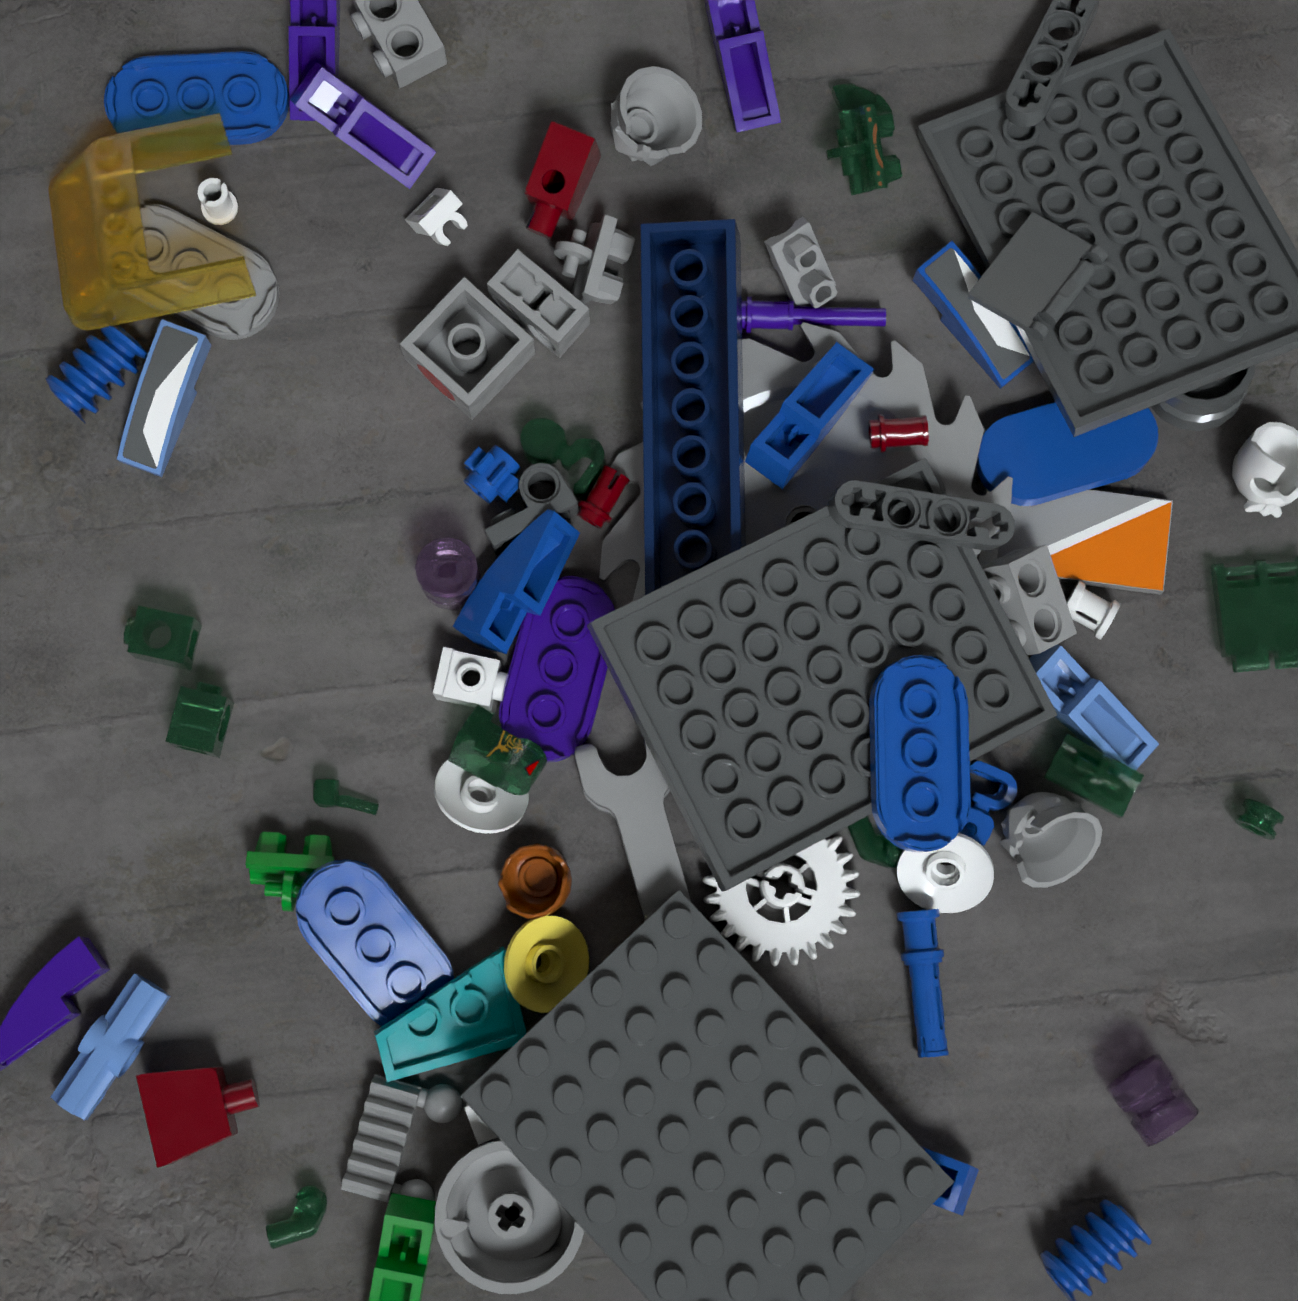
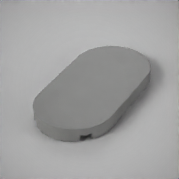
(181, 242)

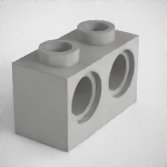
(405, 27)
(538, 303)
(1031, 597)

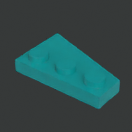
(453, 1023)

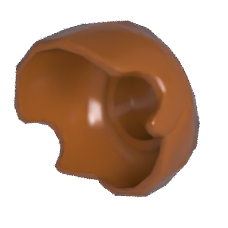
(535, 881)

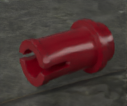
(898, 432)
(601, 500)

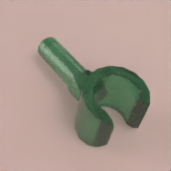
(327, 796)

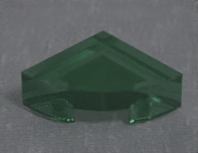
(851, 97)

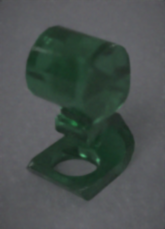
(547, 443)

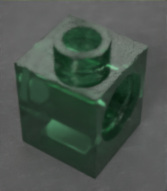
(177, 652)
(200, 719)

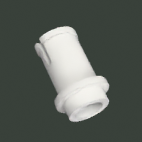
(217, 203)

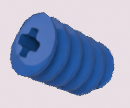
(96, 370)
(1093, 1249)

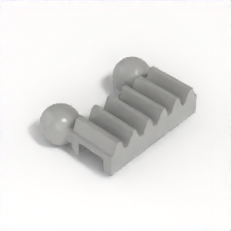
(385, 1132)

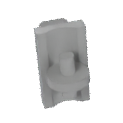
(602, 243)
(801, 265)

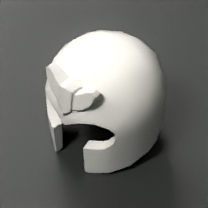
(1268, 468)

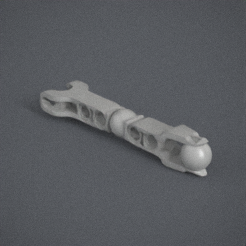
(642, 824)

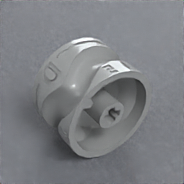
(484, 1242)

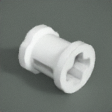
(1091, 610)

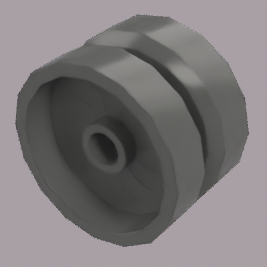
(1207, 405)

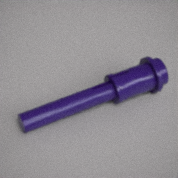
(785, 315)

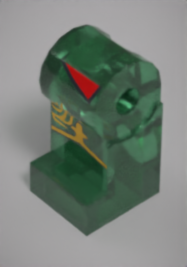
(497, 754)

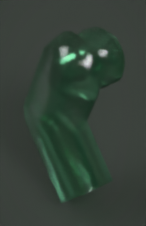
(873, 846)
(304, 1220)

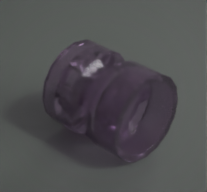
(447, 572)
(1156, 1106)

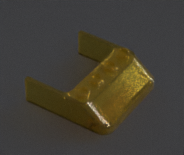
(103, 234)

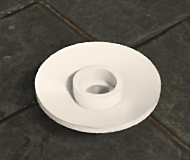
(458, 796)
(947, 886)

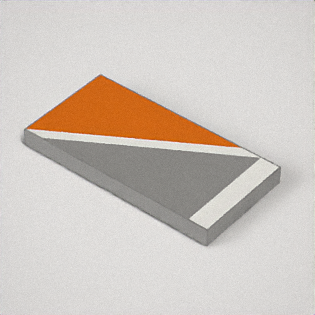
(1097, 538)

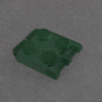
(1257, 615)

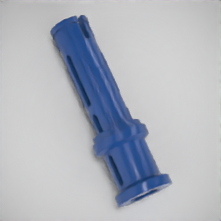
(923, 960)

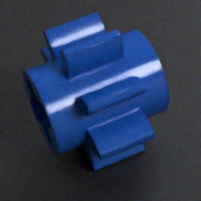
(492, 474)

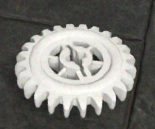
(791, 936)

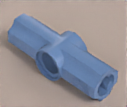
(110, 1046)

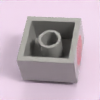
(468, 348)

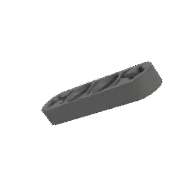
(1047, 49)
(921, 521)

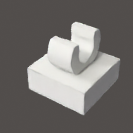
(434, 213)

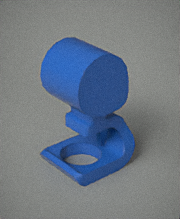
(979, 822)

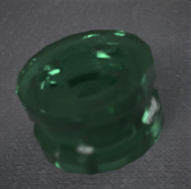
(1259, 819)

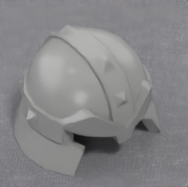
(655, 116)
(1050, 838)

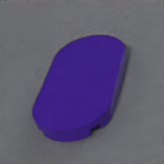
(557, 670)

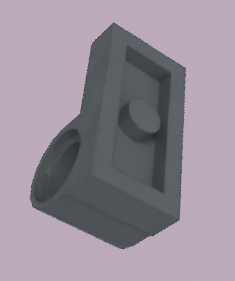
(510, 524)

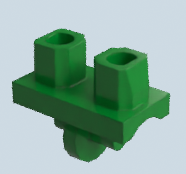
(285, 872)

